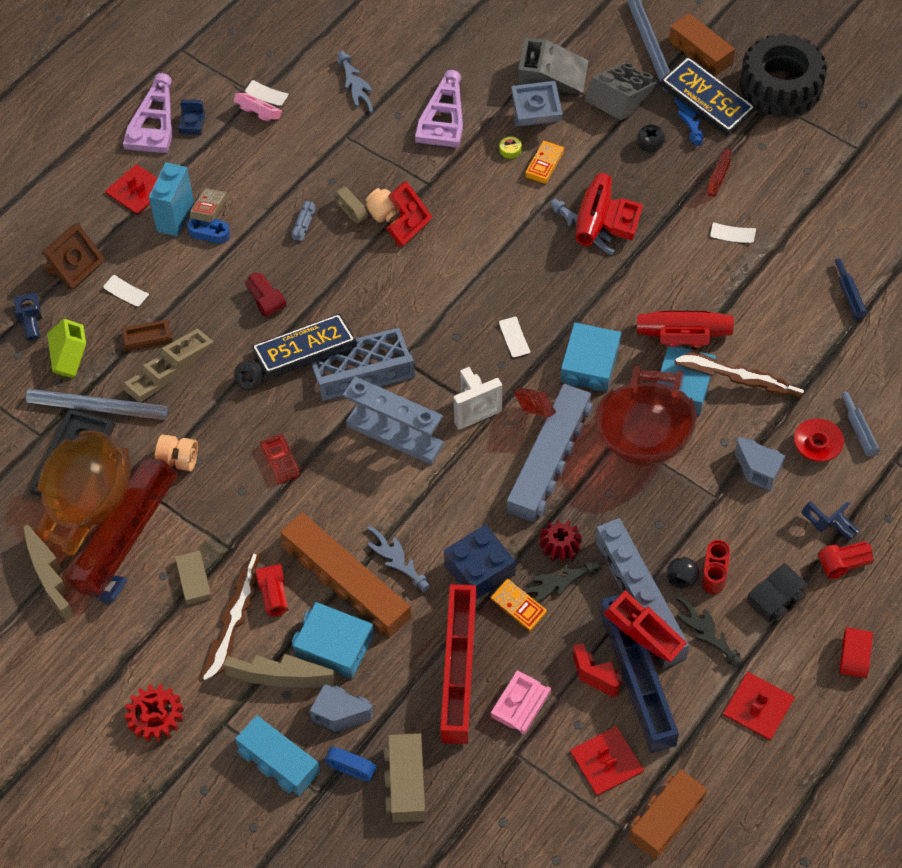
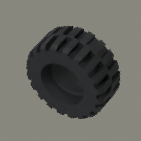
(786, 55)

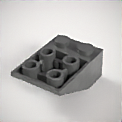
(549, 62)
(620, 90)

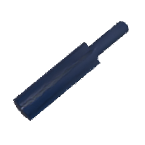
(851, 292)

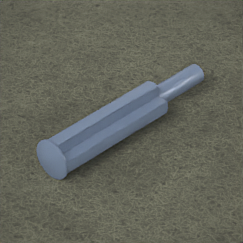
(860, 427)

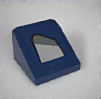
(112, 590)

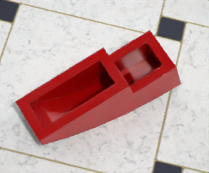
(644, 627)

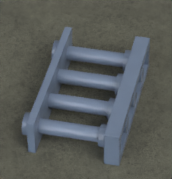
(394, 420)

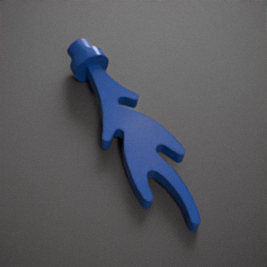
(688, 116)

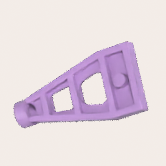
(438, 132)
(152, 139)

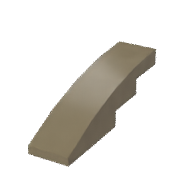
(172, 363)
(46, 567)
(289, 673)

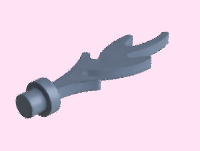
(356, 82)
(559, 207)
(397, 557)

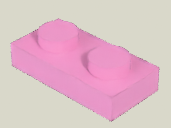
(250, 103)

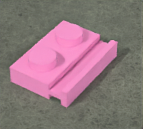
(520, 702)

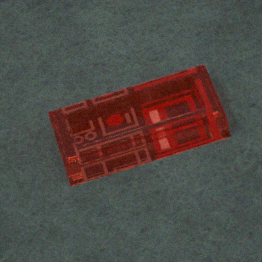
(719, 172)
(534, 402)
(280, 458)

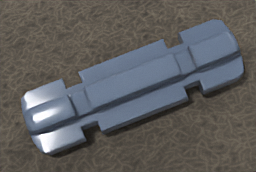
(303, 221)

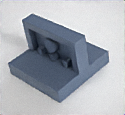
(536, 103)

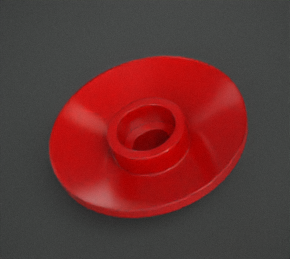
(822, 432)

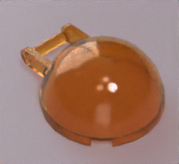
(81, 487)

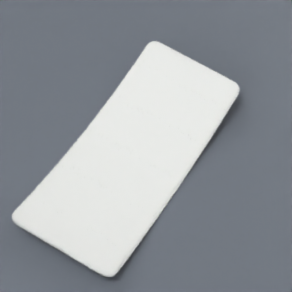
(266, 94)
(733, 234)
(125, 291)
(514, 337)

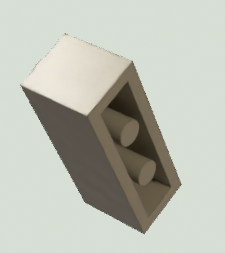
(405, 778)

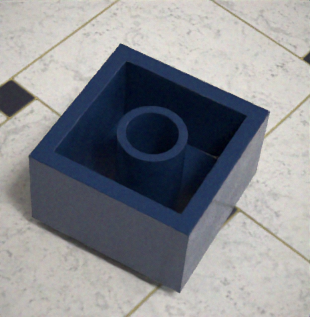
(480, 561)

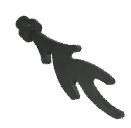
(554, 581)
(708, 629)

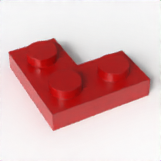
(412, 214)

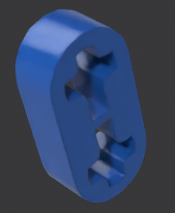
(209, 230)
(350, 763)

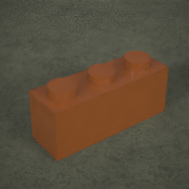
(701, 44)
(667, 813)

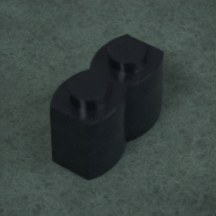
(776, 593)

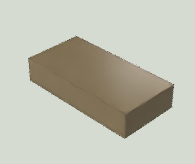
(193, 577)

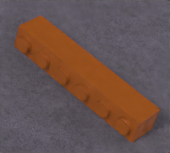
(345, 575)

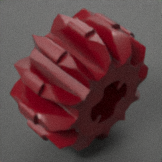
(568, 544)

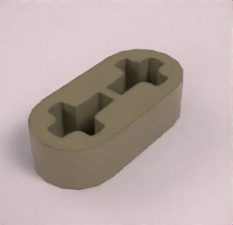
(350, 205)

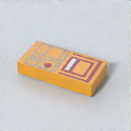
(544, 162)
(519, 605)

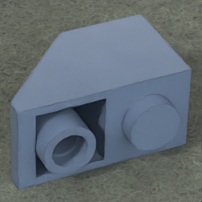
(759, 463)
(339, 710)

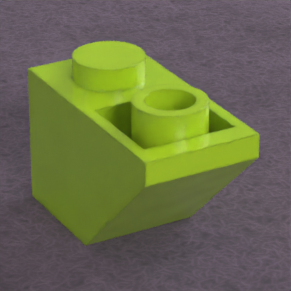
(66, 347)

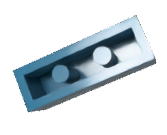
(277, 756)

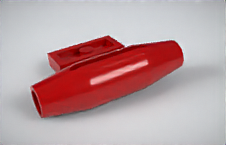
(600, 211)
(685, 327)

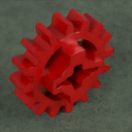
(154, 724)

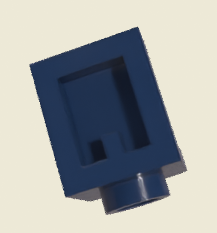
(191, 117)

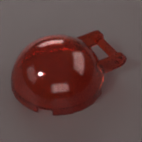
(647, 419)

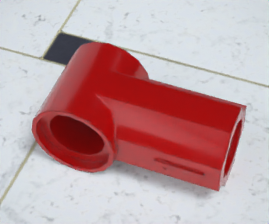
(838, 560)
(272, 585)

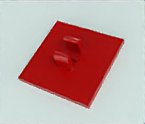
(133, 189)
(759, 706)
(606, 761)

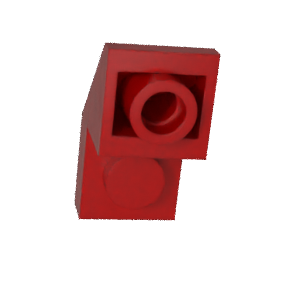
(598, 676)

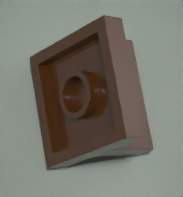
(72, 256)

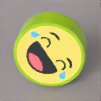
(510, 147)

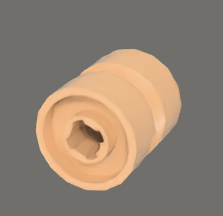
(178, 453)

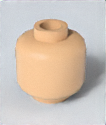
(380, 206)

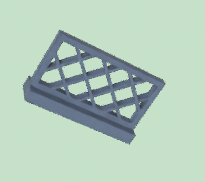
(379, 374)

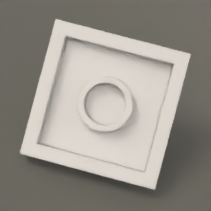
(476, 399)

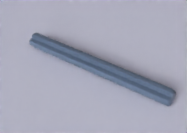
(649, 38)
(96, 404)

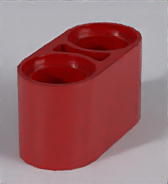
(716, 567)
(856, 652)

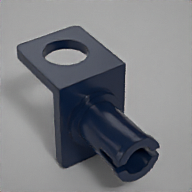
(28, 315)
(837, 520)

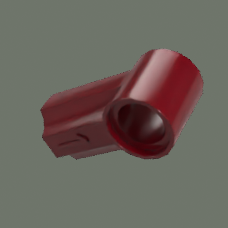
(267, 299)

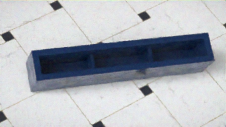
(642, 686)

